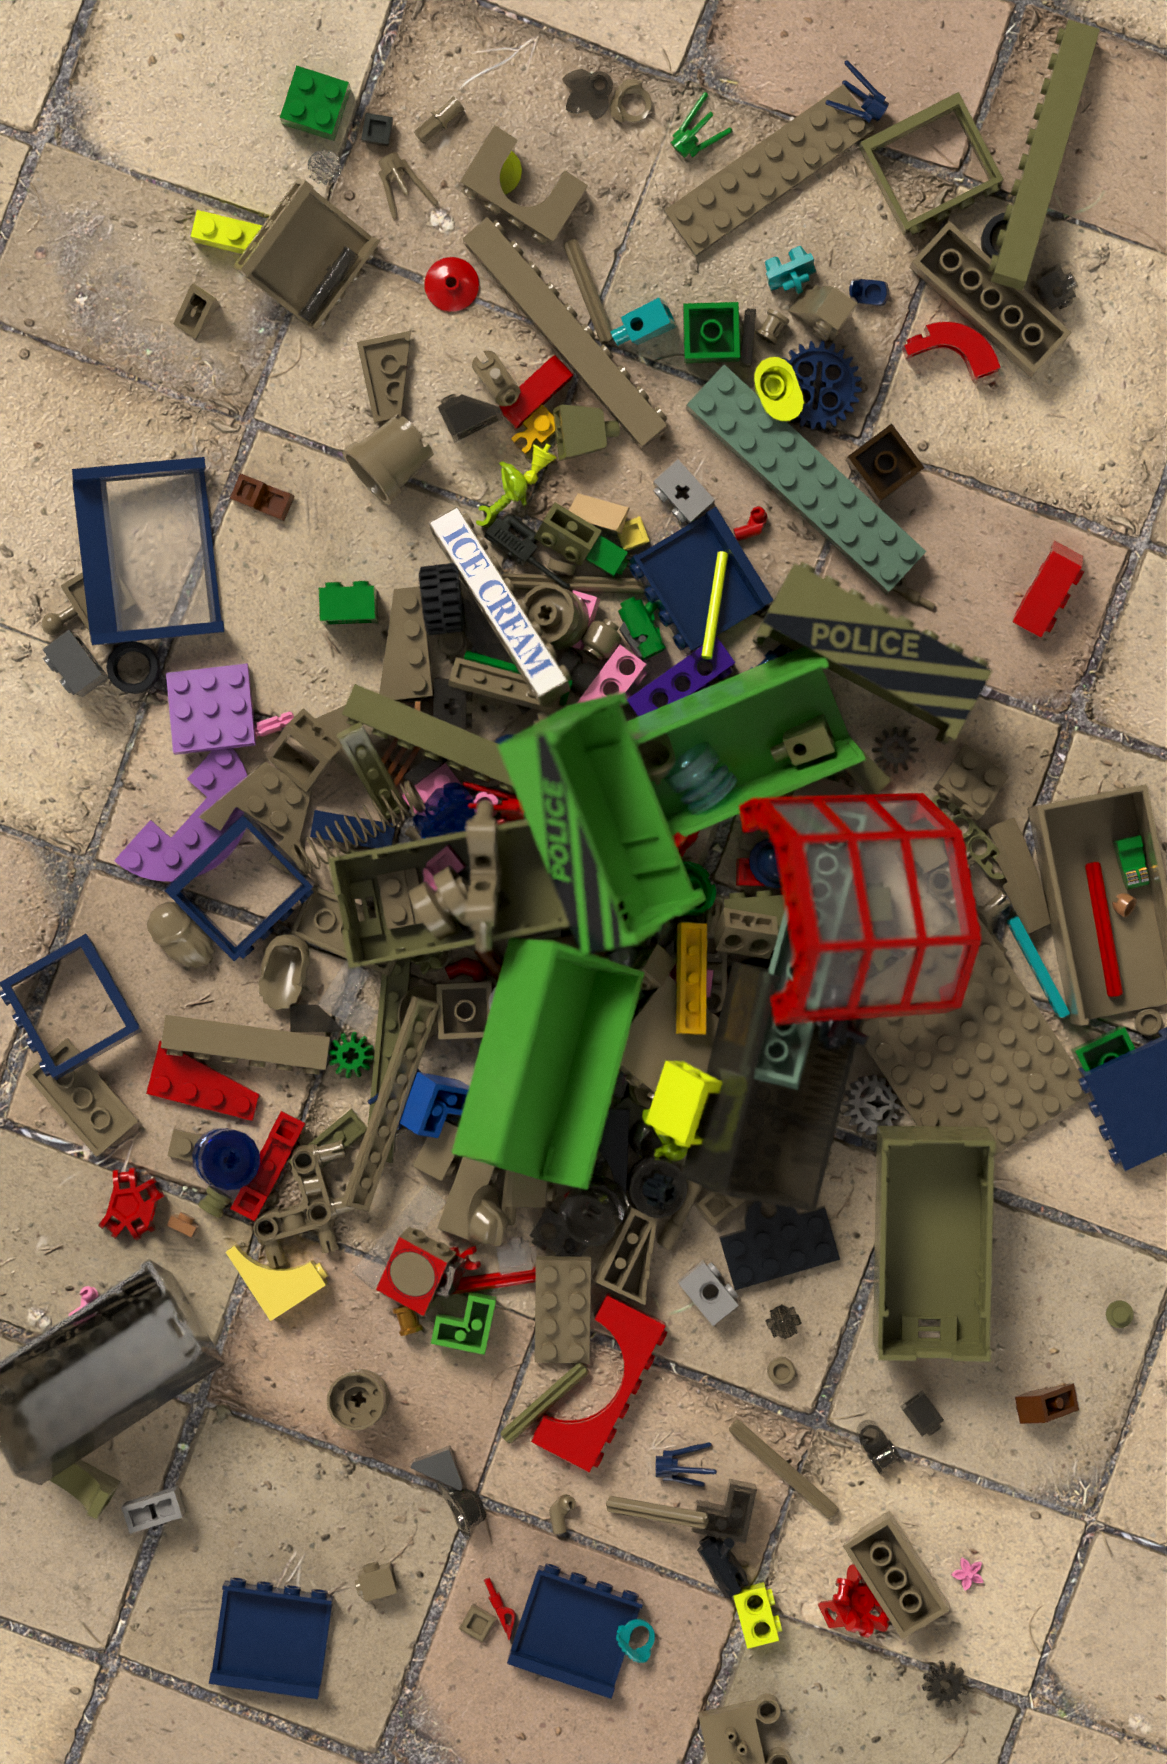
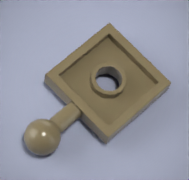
(74, 590)

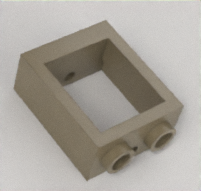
(303, 730)

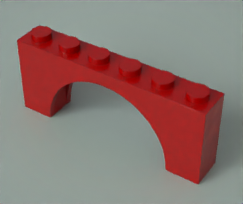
(583, 1439)

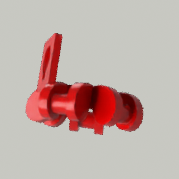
(129, 1205)
(854, 1606)

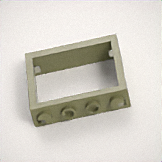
(913, 123)

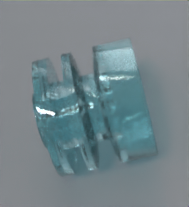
(700, 778)

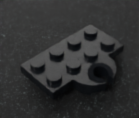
(778, 1244)

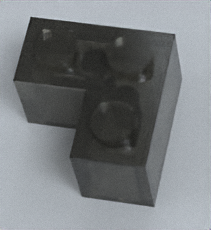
(732, 1517)

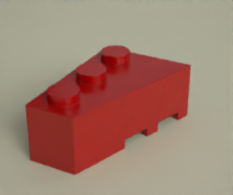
(1049, 590)

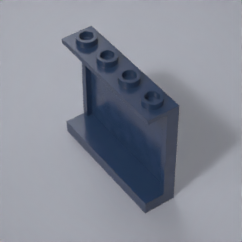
(681, 576)
(1131, 1102)
(573, 1629)
(271, 1638)

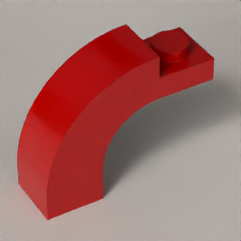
(961, 339)

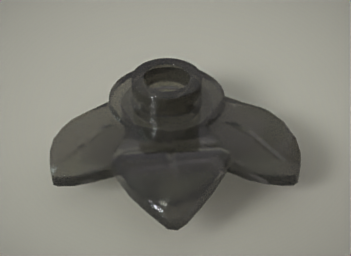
(584, 95)

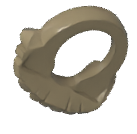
(629, 86)

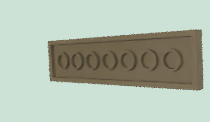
(767, 171)

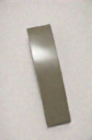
(1020, 871)

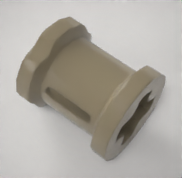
(772, 326)

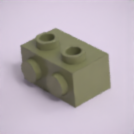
(567, 534)

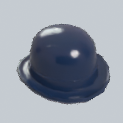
(764, 864)

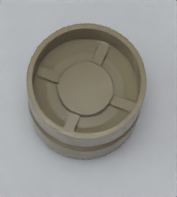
(439, 906)

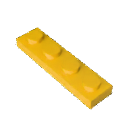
(691, 978)

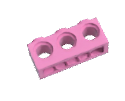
(611, 673)

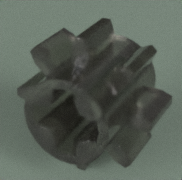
(783, 1321)

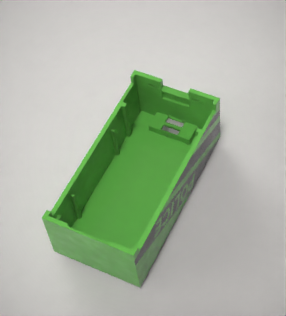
(598, 824)

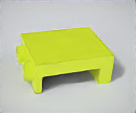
(681, 1101)

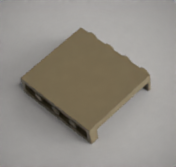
(297, 247)
(654, 1040)

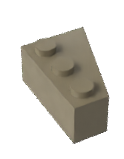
(823, 310)
(628, 1256)

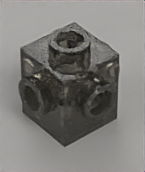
(1052, 278)

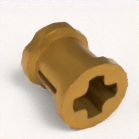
(407, 1320)

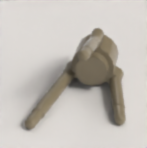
(393, 169)

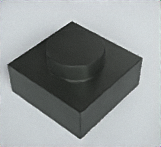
(377, 129)

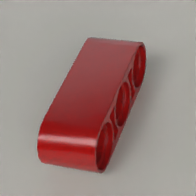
(537, 391)

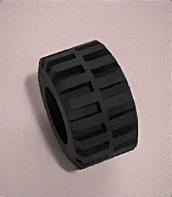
(441, 599)

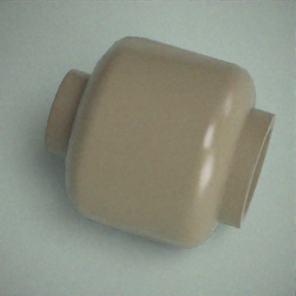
(601, 640)

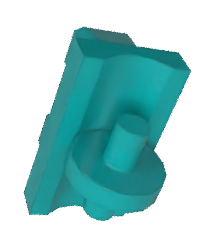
(792, 273)

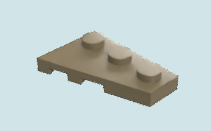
(385, 370)

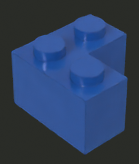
(430, 1103)

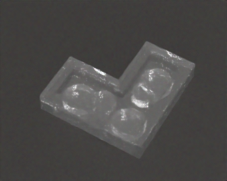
(342, 1001)

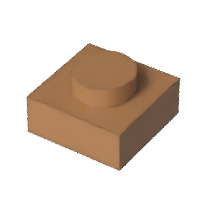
(183, 1223)

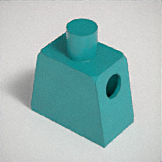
(656, 321)

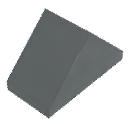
(440, 1466)

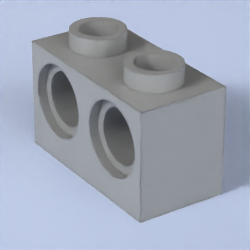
(153, 1509)

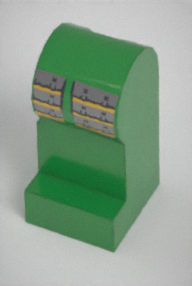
(1131, 861)

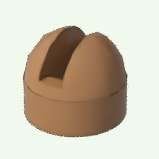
(1125, 904)

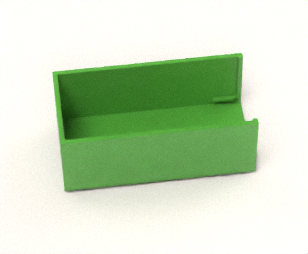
(741, 724)
(548, 1062)

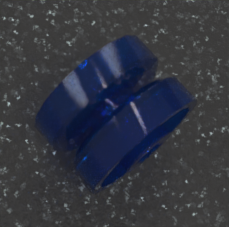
(241, 1163)

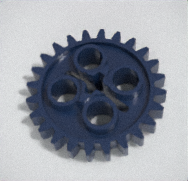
(841, 389)

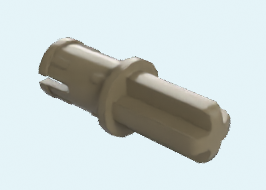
(439, 120)

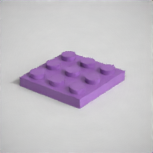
(211, 709)

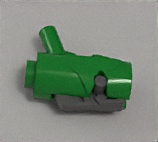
(639, 628)

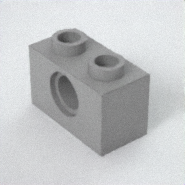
(712, 1308)

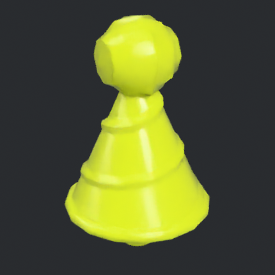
(540, 459)

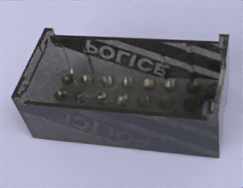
(100, 1373)

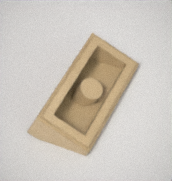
(600, 513)

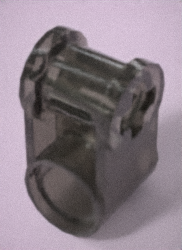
(880, 1449)

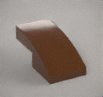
(262, 497)

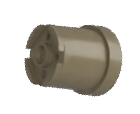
(388, 457)

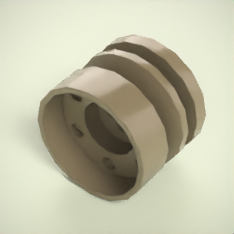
(345, 1408)

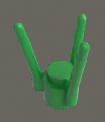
(686, 141)

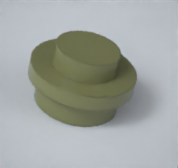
(1119, 1314)

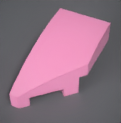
(440, 861)

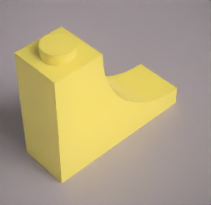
(278, 1287)

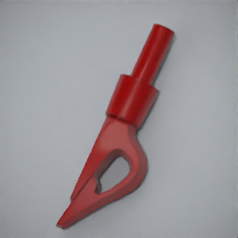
(501, 1610)

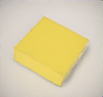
(633, 534)

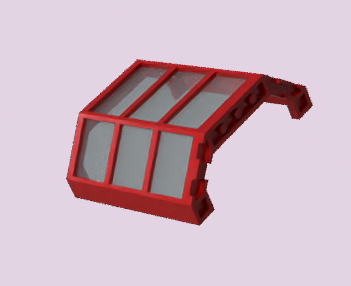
(871, 905)

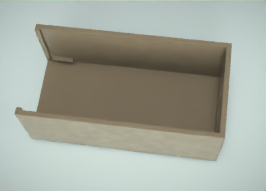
(1065, 840)

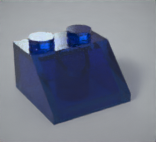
(445, 812)

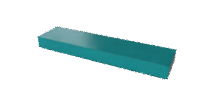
(1038, 967)

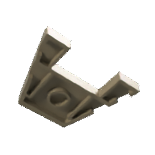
(269, 799)

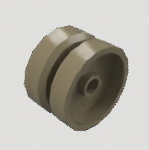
(558, 613)

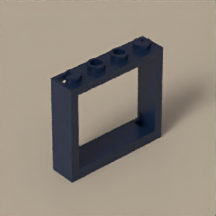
(265, 927)
(34, 1040)

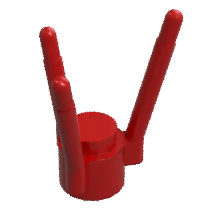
(511, 809)

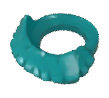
(642, 1653)

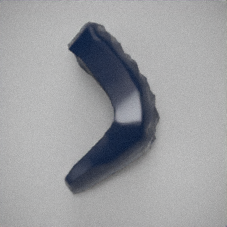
(869, 292)

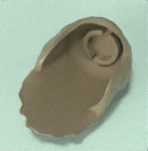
(180, 935)
(283, 971)

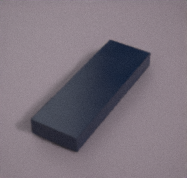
(322, 818)

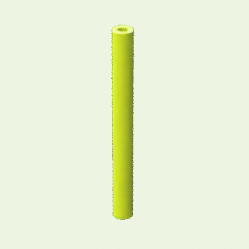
(714, 606)

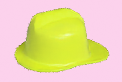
(778, 389)

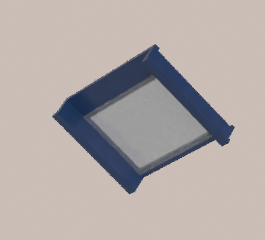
(146, 551)

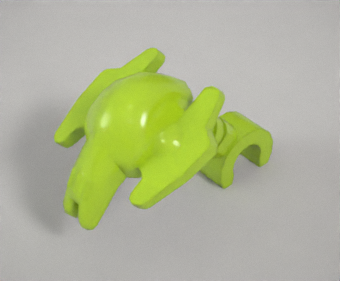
(515, 489)
(670, 1149)

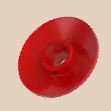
(451, 298)

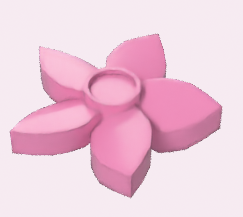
(968, 1573)

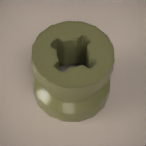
(214, 1202)

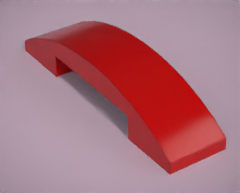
(272, 1161)

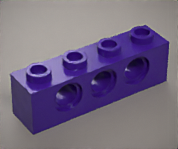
(721, 667)

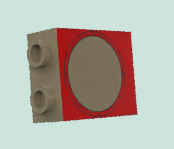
(415, 1270)

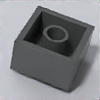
(75, 664)

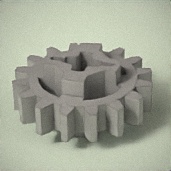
(875, 1093)

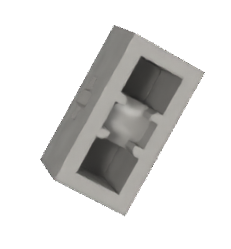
(679, 477)

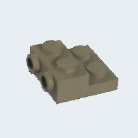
(970, 783)

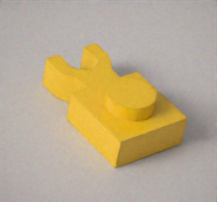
(539, 426)

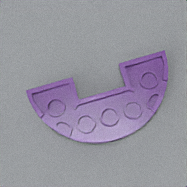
(164, 857)

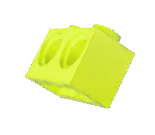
(750, 1616)

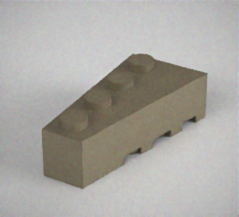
(407, 653)

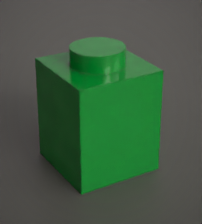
(607, 557)

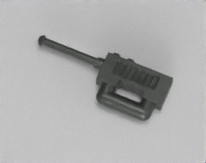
(518, 550)

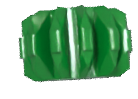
(342, 1048)

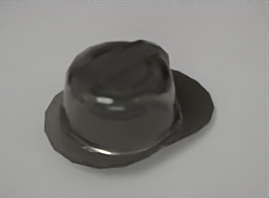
(465, 1508)

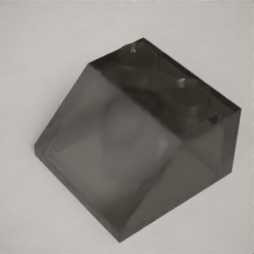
(467, 415)

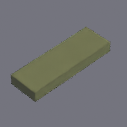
(346, 1128)

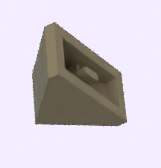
(196, 311)

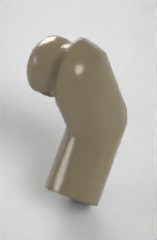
(559, 1510)

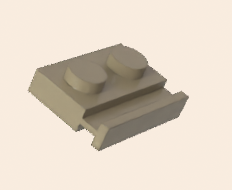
(395, 897)

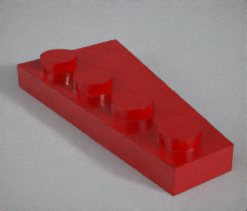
(199, 1085)

